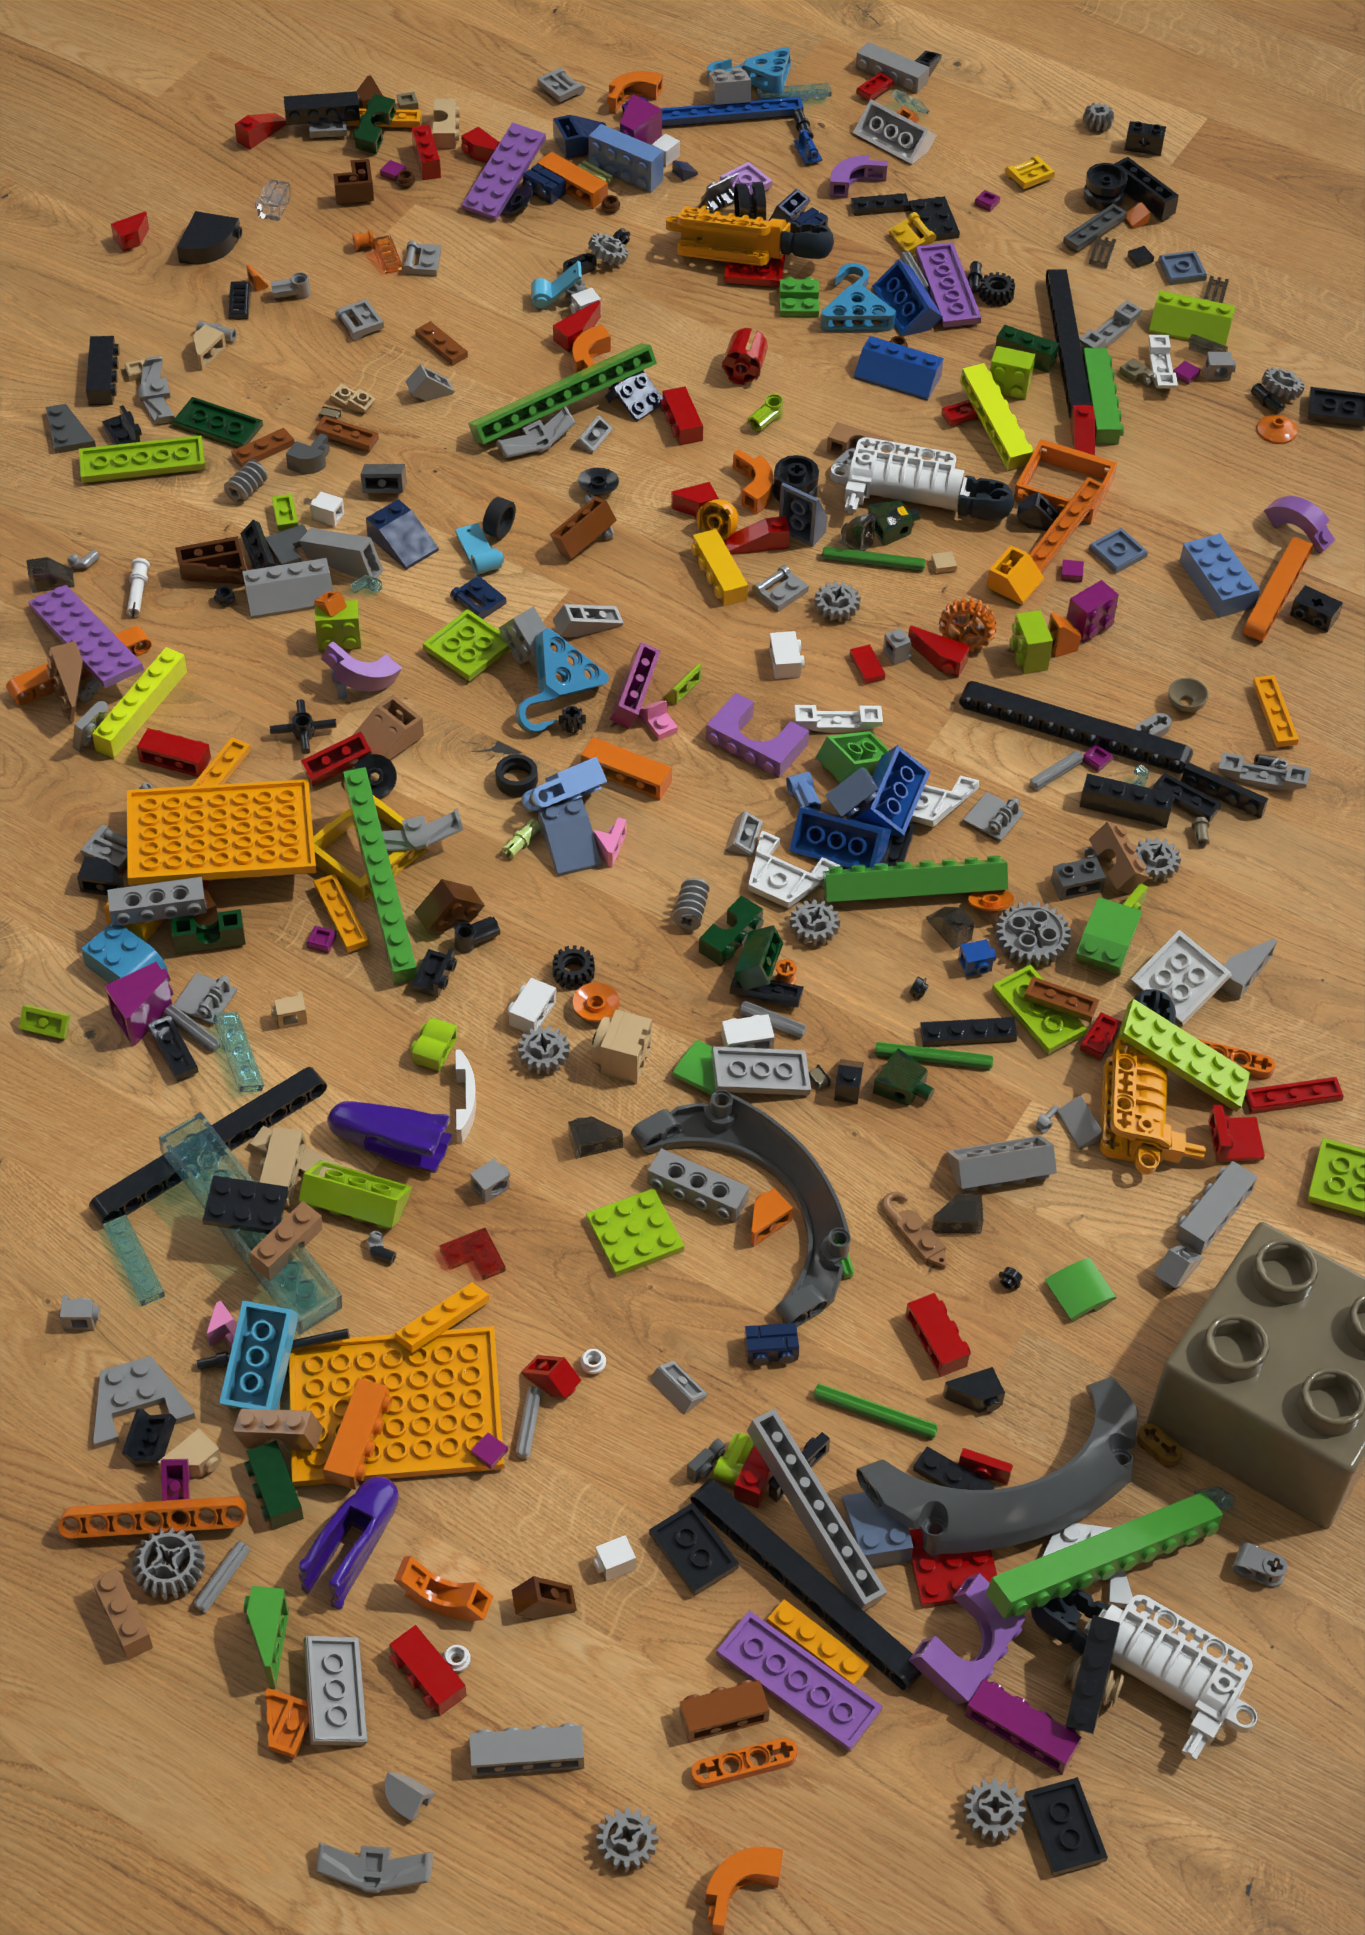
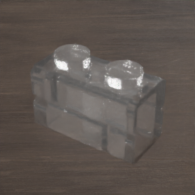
(273, 199)

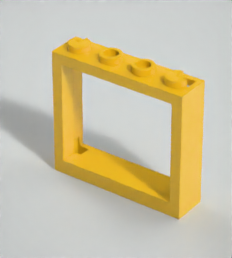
(331, 831)

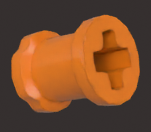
(362, 239)
(781, 968)

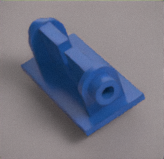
(807, 148)

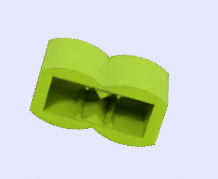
(434, 1043)

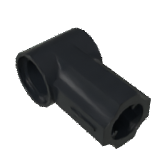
(468, 935)

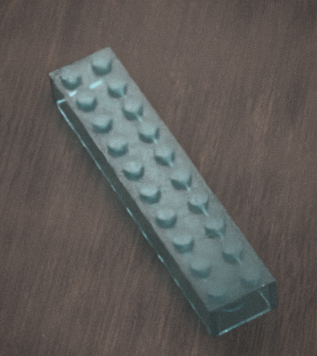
(302, 1285)

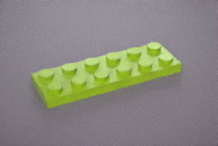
(141, 459)
(1184, 1055)

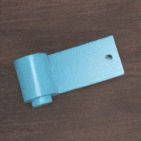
(545, 293)
(478, 549)

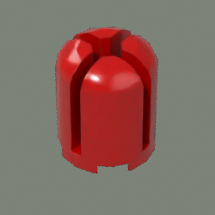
(751, 359)

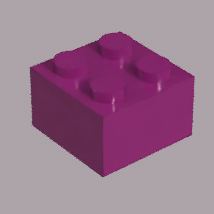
(1093, 610)

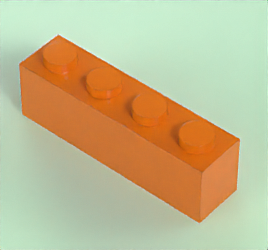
(579, 183)
(629, 768)
(357, 1434)

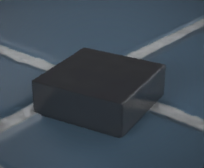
(1140, 256)

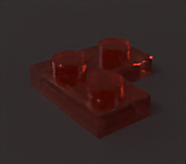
(476, 1248)

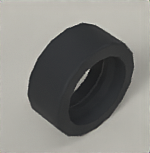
(499, 517)
(516, 762)

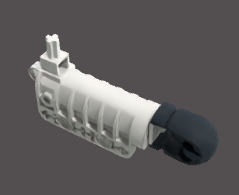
(919, 480)
(1163, 1660)

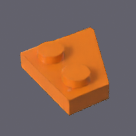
(286, 1722)

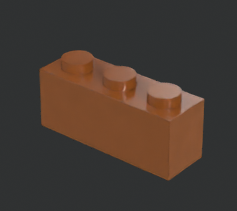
(583, 527)
(724, 1710)

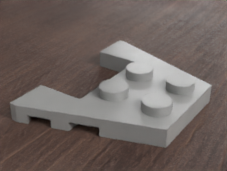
(134, 1387)

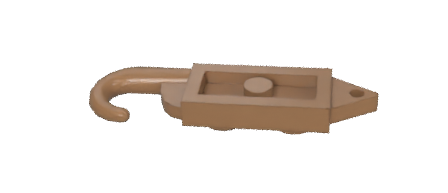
(915, 1231)

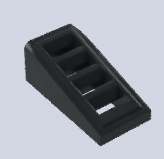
(929, 59)
(239, 299)

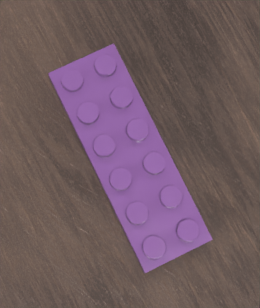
(503, 171)
(948, 284)
(799, 1681)

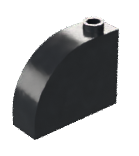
(208, 238)

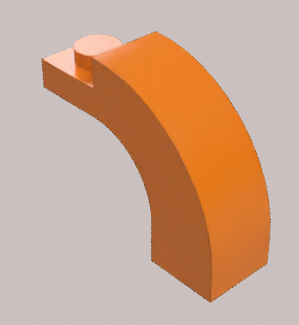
(639, 83)
(589, 345)
(758, 470)
(442, 1596)
(741, 1869)

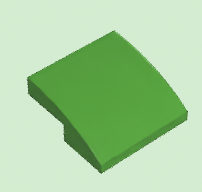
(697, 1068)
(1080, 1288)

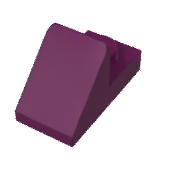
(175, 1479)

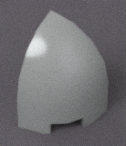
(406, 1794)

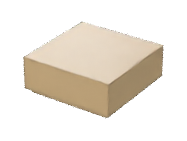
(134, 369)
(944, 562)

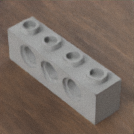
(156, 901)
(711, 1184)

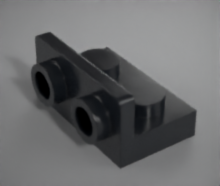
(122, 428)

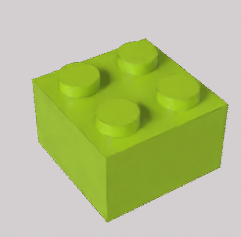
(1012, 371)
(341, 628)
(1031, 642)

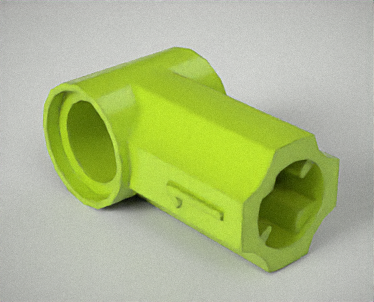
(768, 412)
(730, 1465)

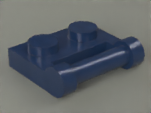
(481, 593)

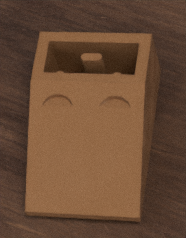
(66, 669)
(391, 728)

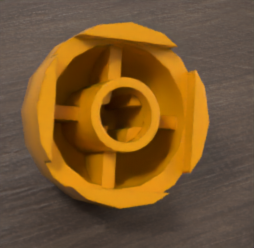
(718, 515)

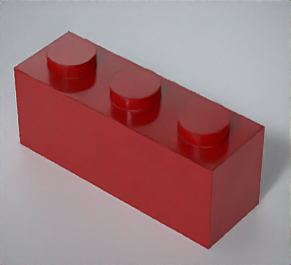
(426, 152)
(682, 415)
(173, 752)
(335, 758)
(938, 1334)
(427, 1670)

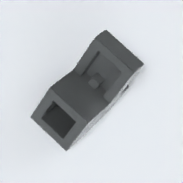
(307, 458)

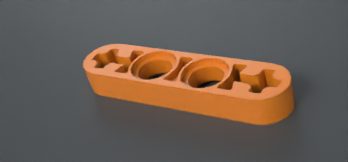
(1258, 1059)
(746, 1768)

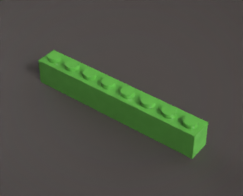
(915, 880)

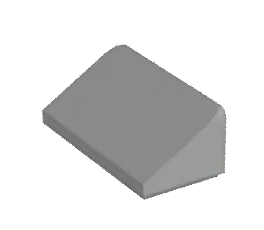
(593, 435)
(744, 834)
(1080, 1123)
(678, 1386)

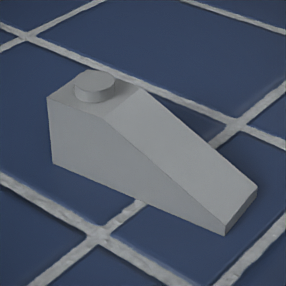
(585, 619)
(1246, 967)

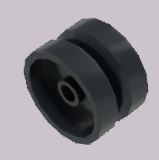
(1105, 185)
(750, 201)
(797, 472)

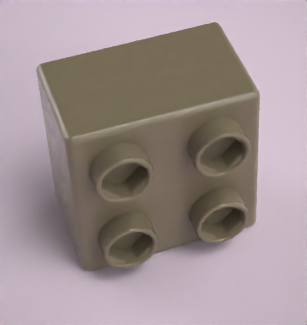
(1275, 1376)

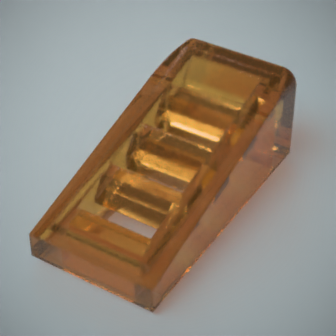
(387, 253)

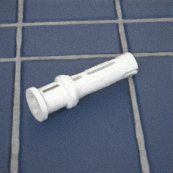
(138, 580)

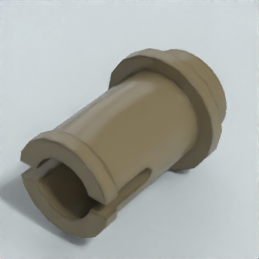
(1200, 826)

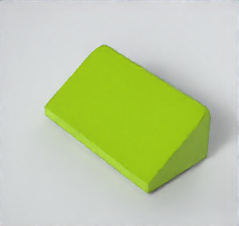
(690, 680)

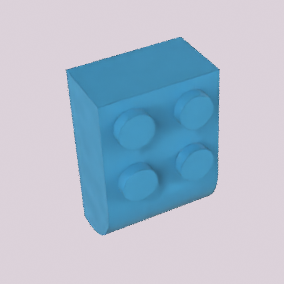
(118, 953)

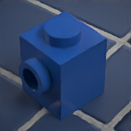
(976, 957)

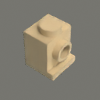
(290, 1011)

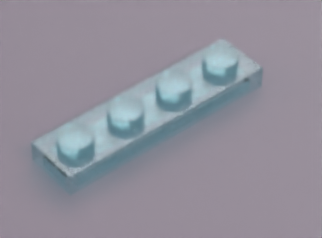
(806, 91)
(238, 1052)
(133, 1260)

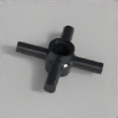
(303, 726)

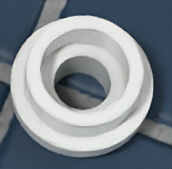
(593, 1355)
(457, 1651)

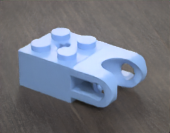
(566, 785)

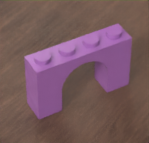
(770, 755)
(957, 1676)

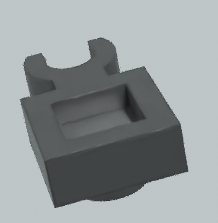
(703, 1462)

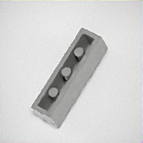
(902, 70)
(1216, 1207)
(526, 1750)

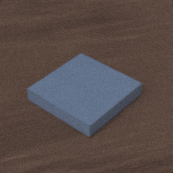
(1182, 267)
(1118, 550)

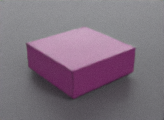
(391, 170)
(987, 200)
(1186, 372)
(1072, 570)
(1097, 758)
(321, 939)
(489, 1450)

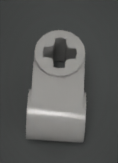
(1257, 1563)

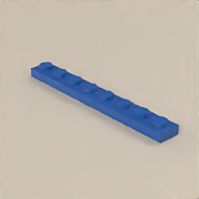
(735, 111)

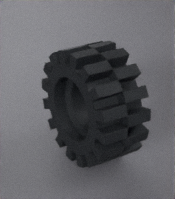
(991, 283)
(573, 978)

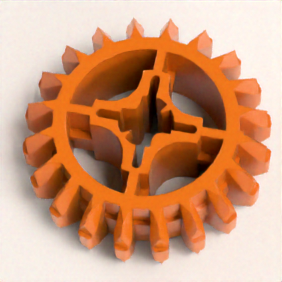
(960, 615)

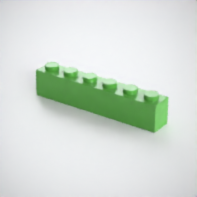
(1102, 395)

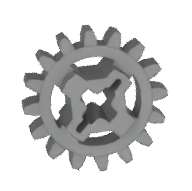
(608, 249)
(1283, 383)
(837, 601)
(1159, 858)
(814, 922)
(554, 1045)
(1005, 1803)
(616, 1844)

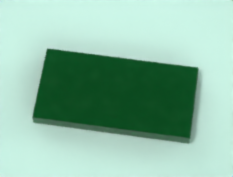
(217, 423)

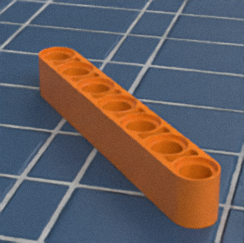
(1278, 589)
(37, 683)
(142, 1525)

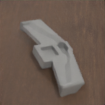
(154, 391)
(537, 436)
(420, 835)
(374, 1868)

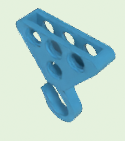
(774, 69)
(857, 298)
(572, 676)

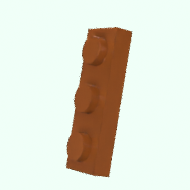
(441, 343)
(347, 433)
(263, 447)
(1061, 999)

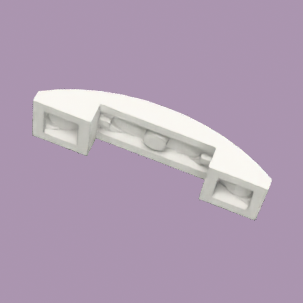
(1161, 362)
(838, 721)
(466, 1116)

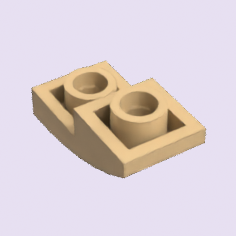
(349, 399)

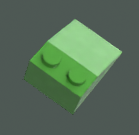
(850, 752)
(1108, 936)
(268, 1619)

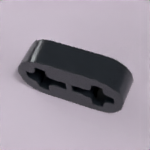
(587, 260)

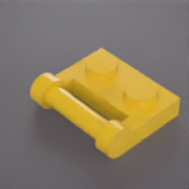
(1030, 172)
(906, 237)

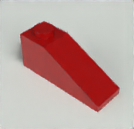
(257, 128)
(479, 144)
(568, 329)
(1083, 428)
(761, 536)
(943, 653)
(752, 1480)

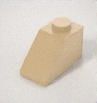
(208, 345)
(200, 1451)

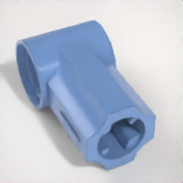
(803, 789)

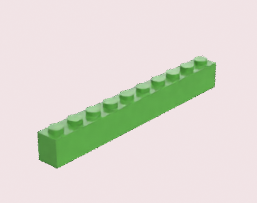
(562, 393)
(380, 875)
(1104, 1555)

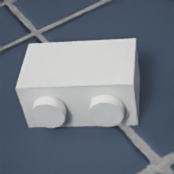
(786, 655)
(532, 1005)
(748, 1032)

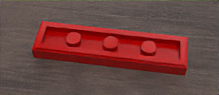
(1293, 1095)

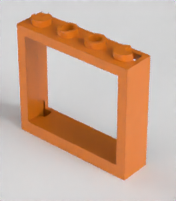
(1069, 459)

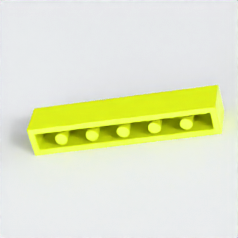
(996, 416)
(139, 702)

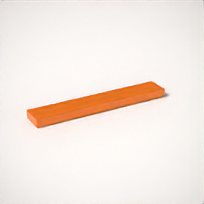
(1066, 523)

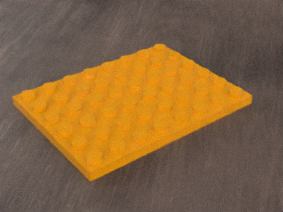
(219, 831)
(439, 1407)

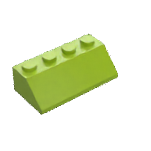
(1187, 315)
(355, 1194)

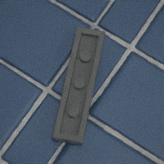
(1095, 227)

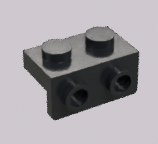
(434, 972)
(148, 1438)

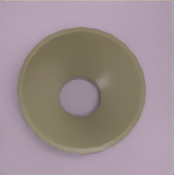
(1188, 689)

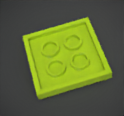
(467, 645)
(1339, 1178)
(635, 1232)

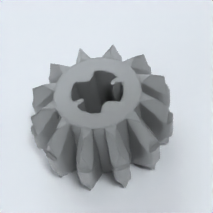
(1098, 117)

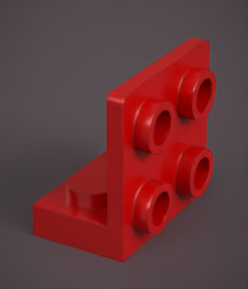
(1235, 1137)

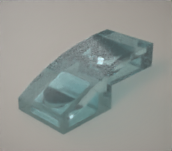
(909, 102)

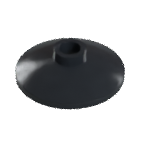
(519, 200)
(598, 480)
(384, 767)

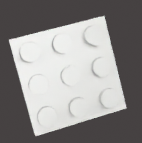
(1184, 974)

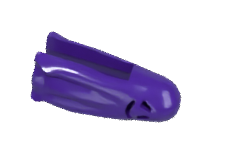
(394, 1133)
(366, 1510)

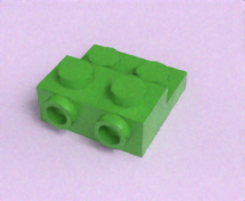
(799, 297)

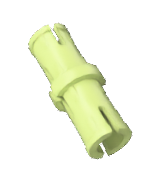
(521, 838)

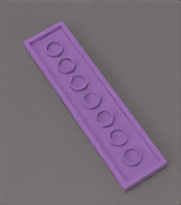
(99, 648)

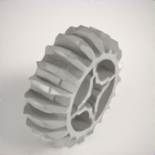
(152, 1577)

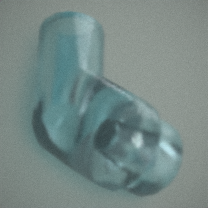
(368, 582)
(1142, 773)
(1219, 1496)

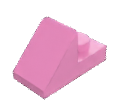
(658, 720)
(610, 843)
(221, 1326)

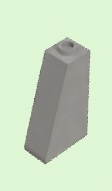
(343, 551)

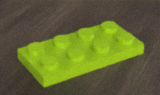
(1046, 1026)

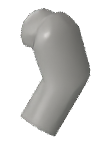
(86, 562)

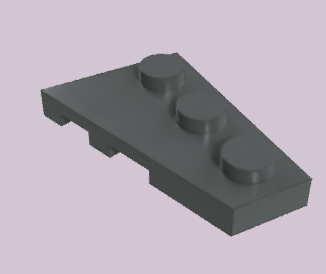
(67, 430)

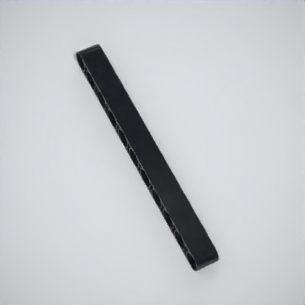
(1068, 338)
(1075, 727)
(234, 1131)
(806, 1583)

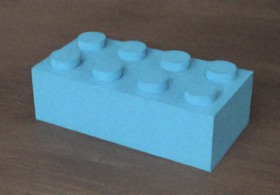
(259, 1357)

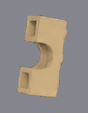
(446, 123)

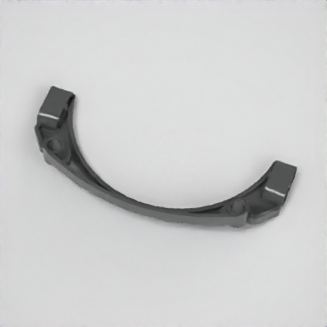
(760, 1139)
(1004, 1517)

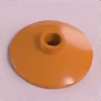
(1277, 429)
(991, 901)
(595, 995)

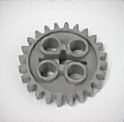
(1033, 933)

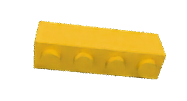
(719, 567)

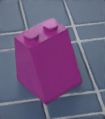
(642, 120)
(139, 1000)

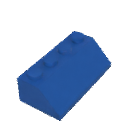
(908, 297)
(899, 368)
(900, 787)
(838, 838)

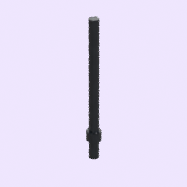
(222, 1358)

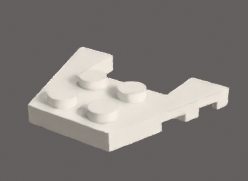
(938, 803)
(780, 880)
(1119, 1588)

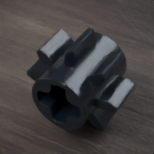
(572, 719)

